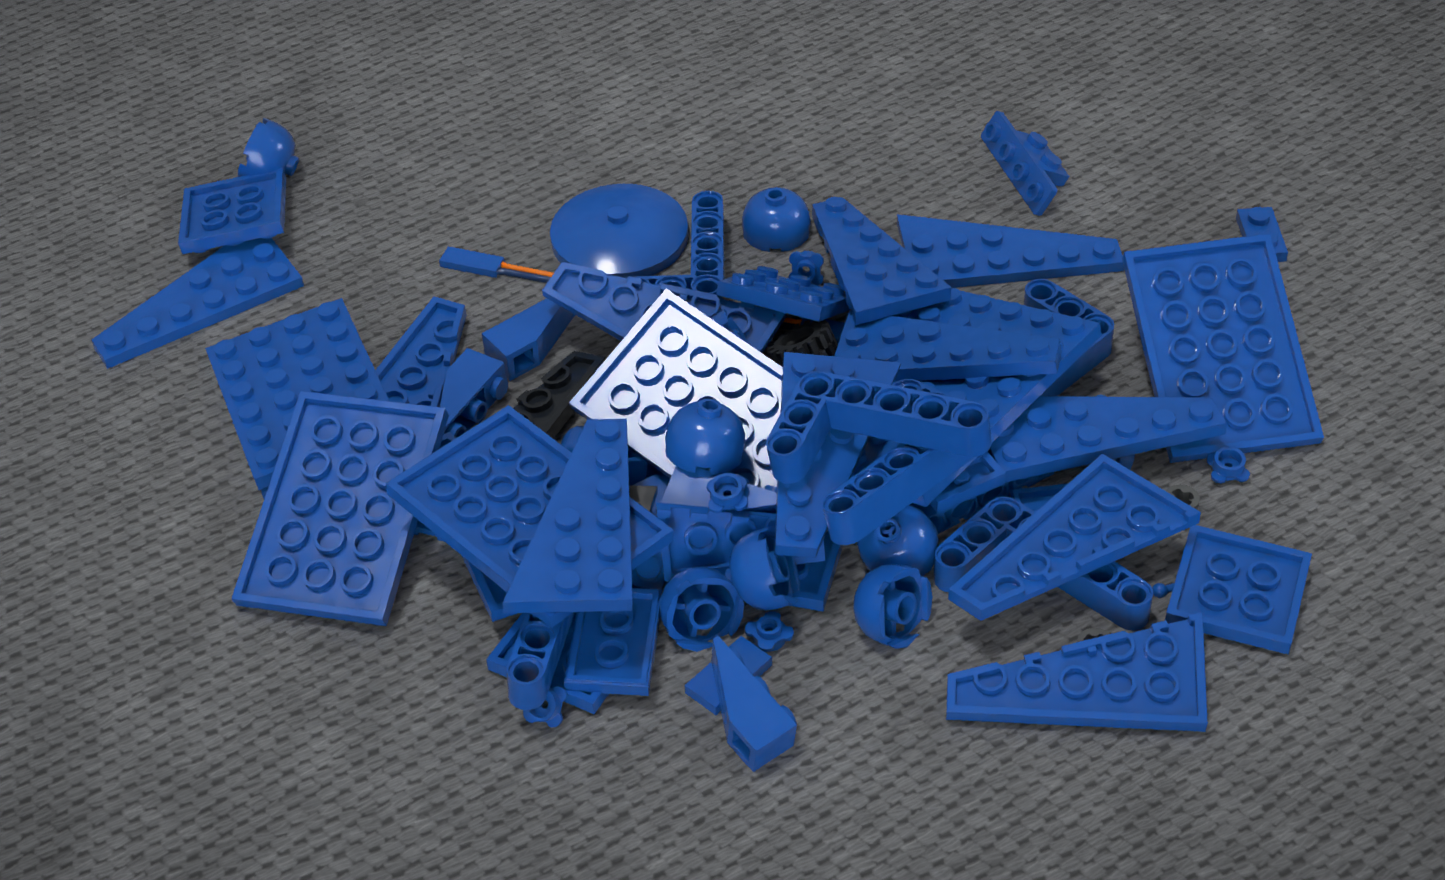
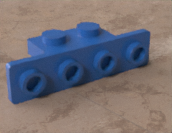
(1025, 161)

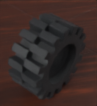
(808, 338)

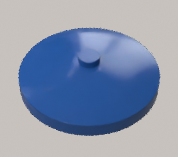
(620, 230)

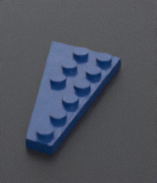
(208, 293)
(1080, 529)

